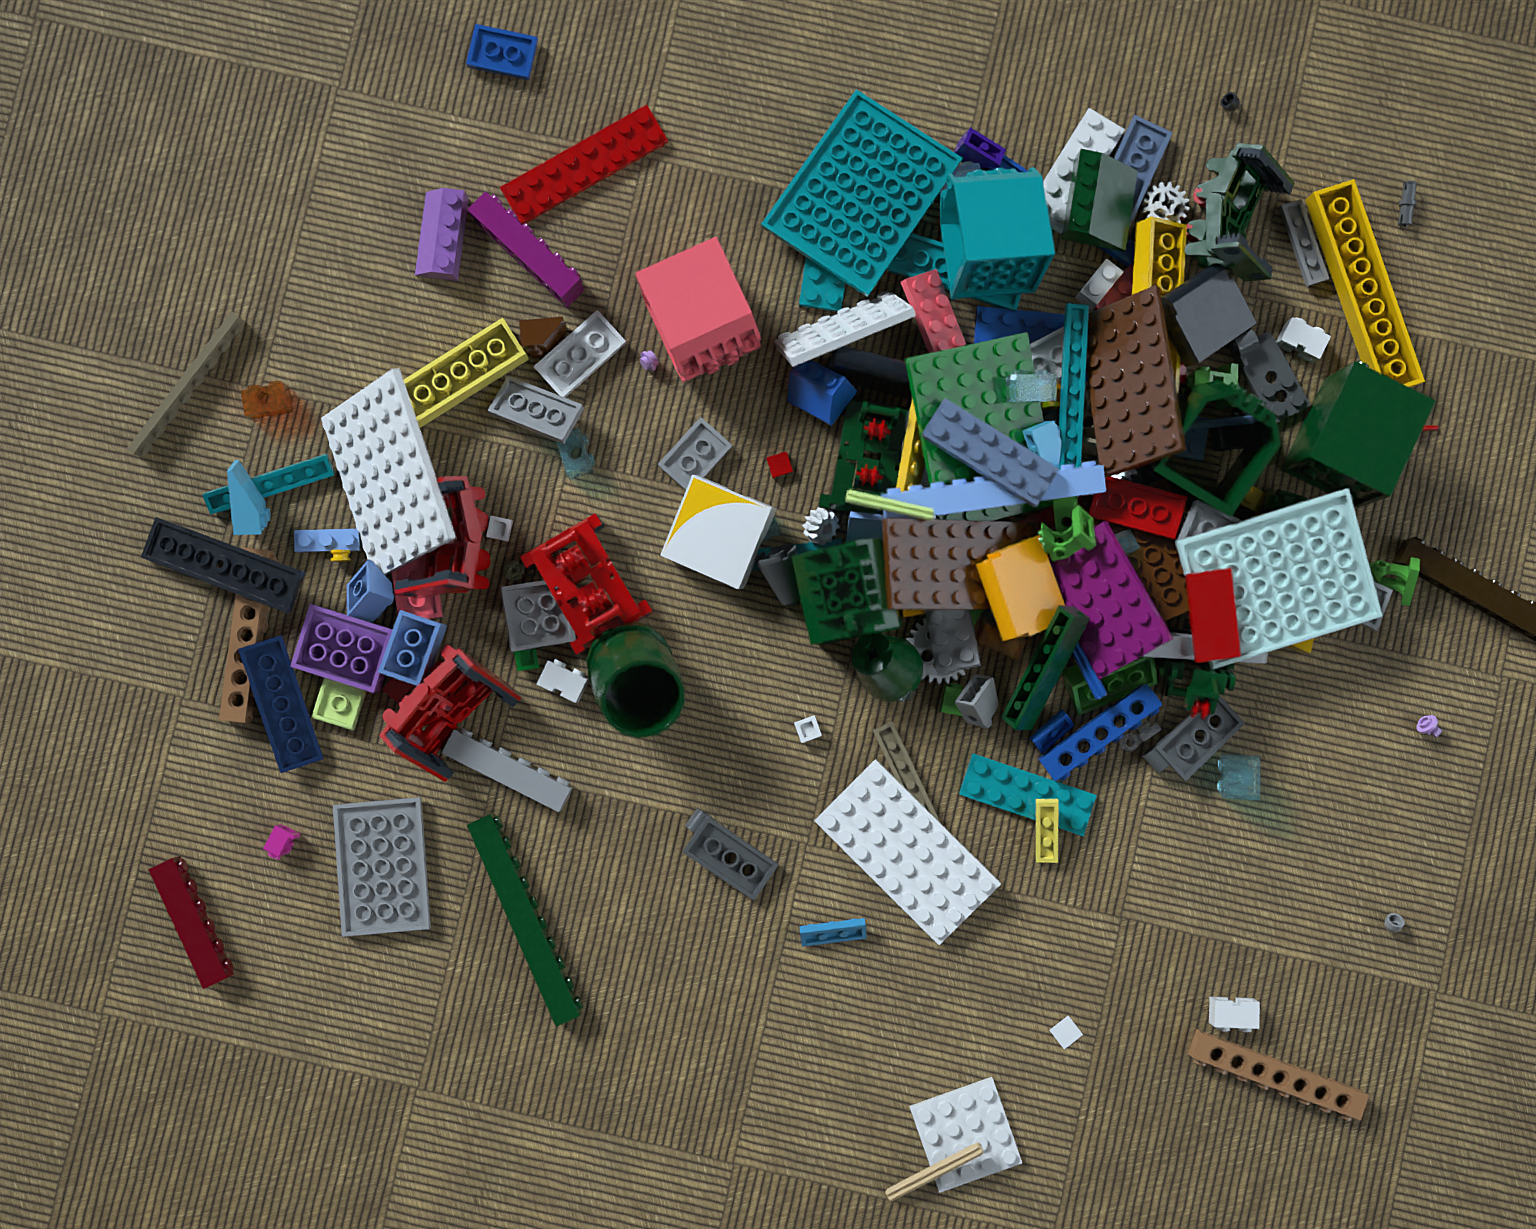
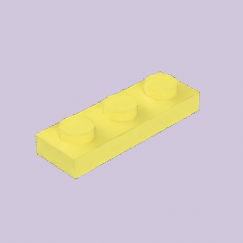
(1047, 830)

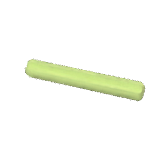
(889, 505)

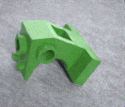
(1225, 373)
(1073, 539)
(1405, 578)

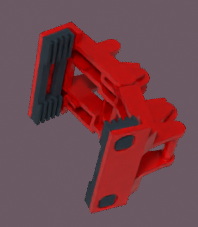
(468, 526)

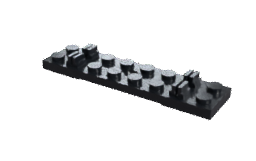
(242, 571)

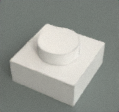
(499, 528)
(807, 729)

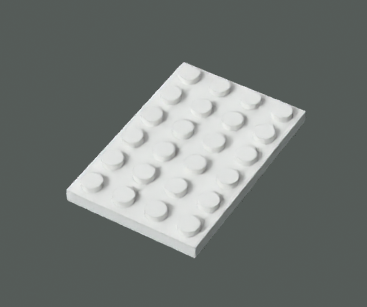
(843, 328)

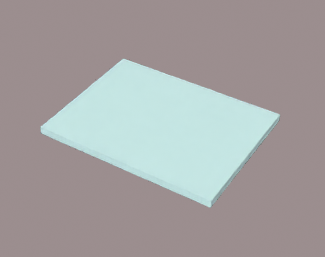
(1291, 571)

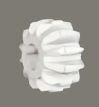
(820, 526)

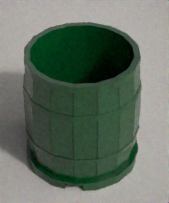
(635, 680)

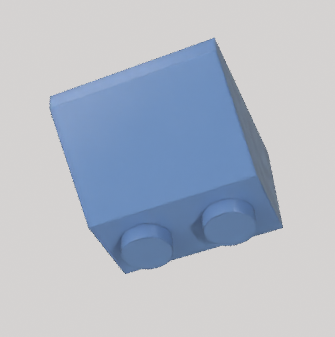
(368, 593)

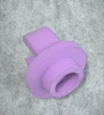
(1428, 726)

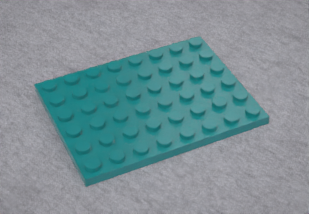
(861, 192)

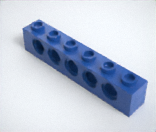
(1141, 694)

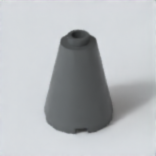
(780, 573)

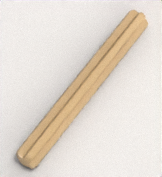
(934, 1171)

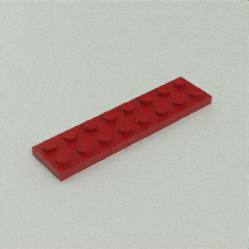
(584, 164)

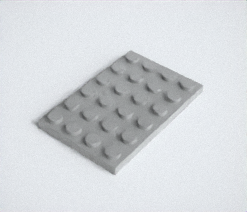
(381, 866)

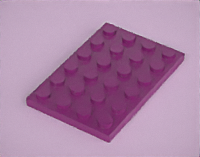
(1119, 608)

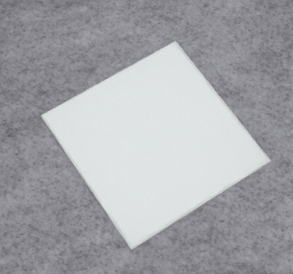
(1066, 1032)

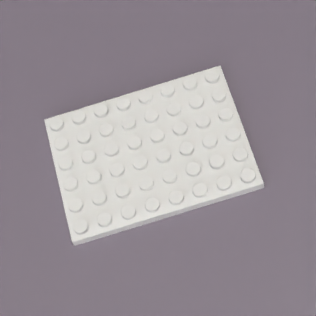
(387, 474)

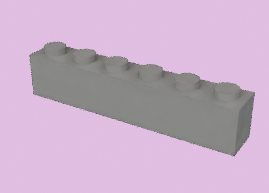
(507, 769)

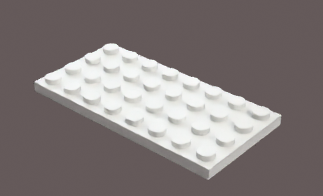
(907, 852)

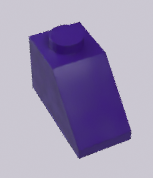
(979, 149)

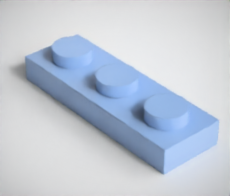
(326, 540)

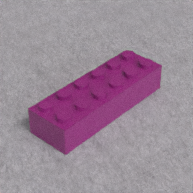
(524, 247)

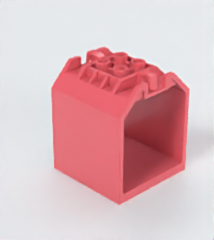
(699, 310)

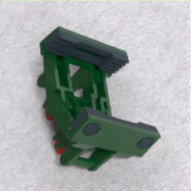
(1223, 234)

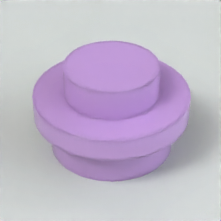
(649, 360)

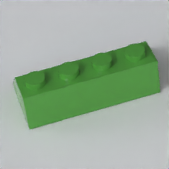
(1116, 684)

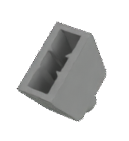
(978, 701)

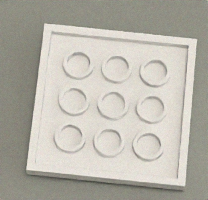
(961, 1119)

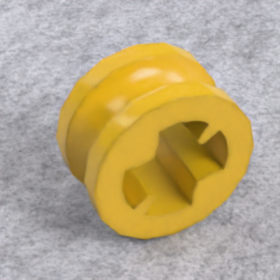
(340, 555)

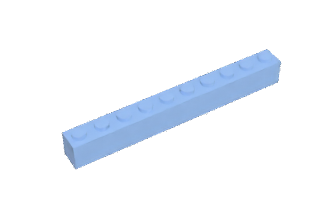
(985, 493)

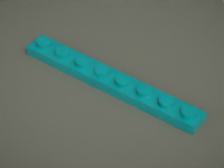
(1073, 383)

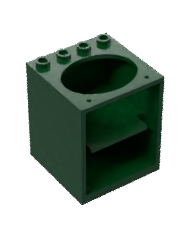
(1358, 434)

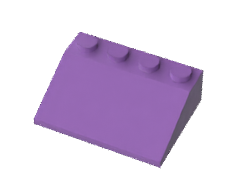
(342, 648)

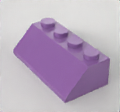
(442, 234)

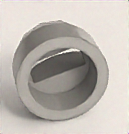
(1394, 922)

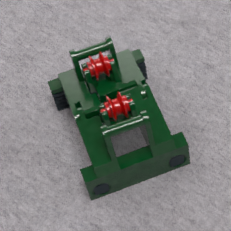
(882, 439)

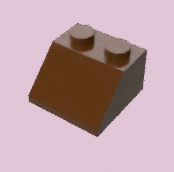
(541, 335)

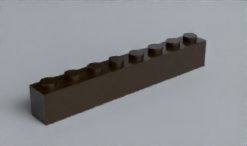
(1470, 586)

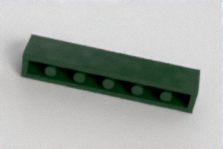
(1045, 667)

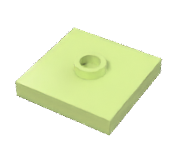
(339, 704)

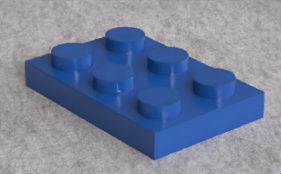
(502, 52)

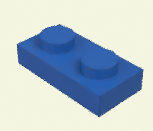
(1051, 731)

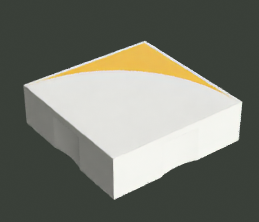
(718, 532)

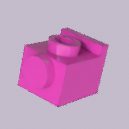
(280, 841)

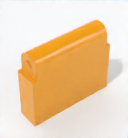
(1020, 588)

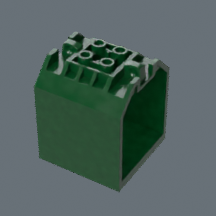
(1249, 462)
(844, 591)

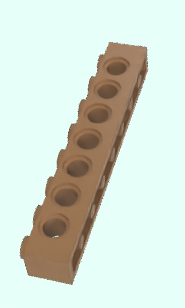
(234, 667)
(1353, 1100)

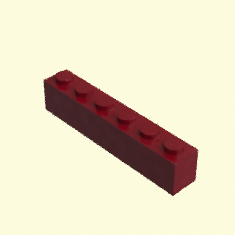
(191, 921)

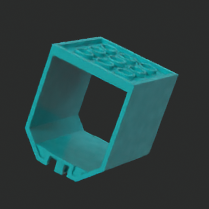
(995, 232)

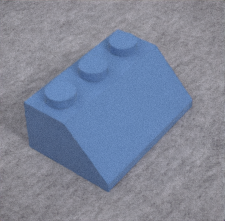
(412, 648)

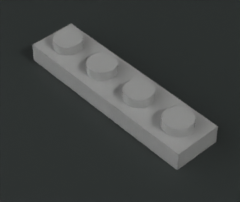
(1304, 243)

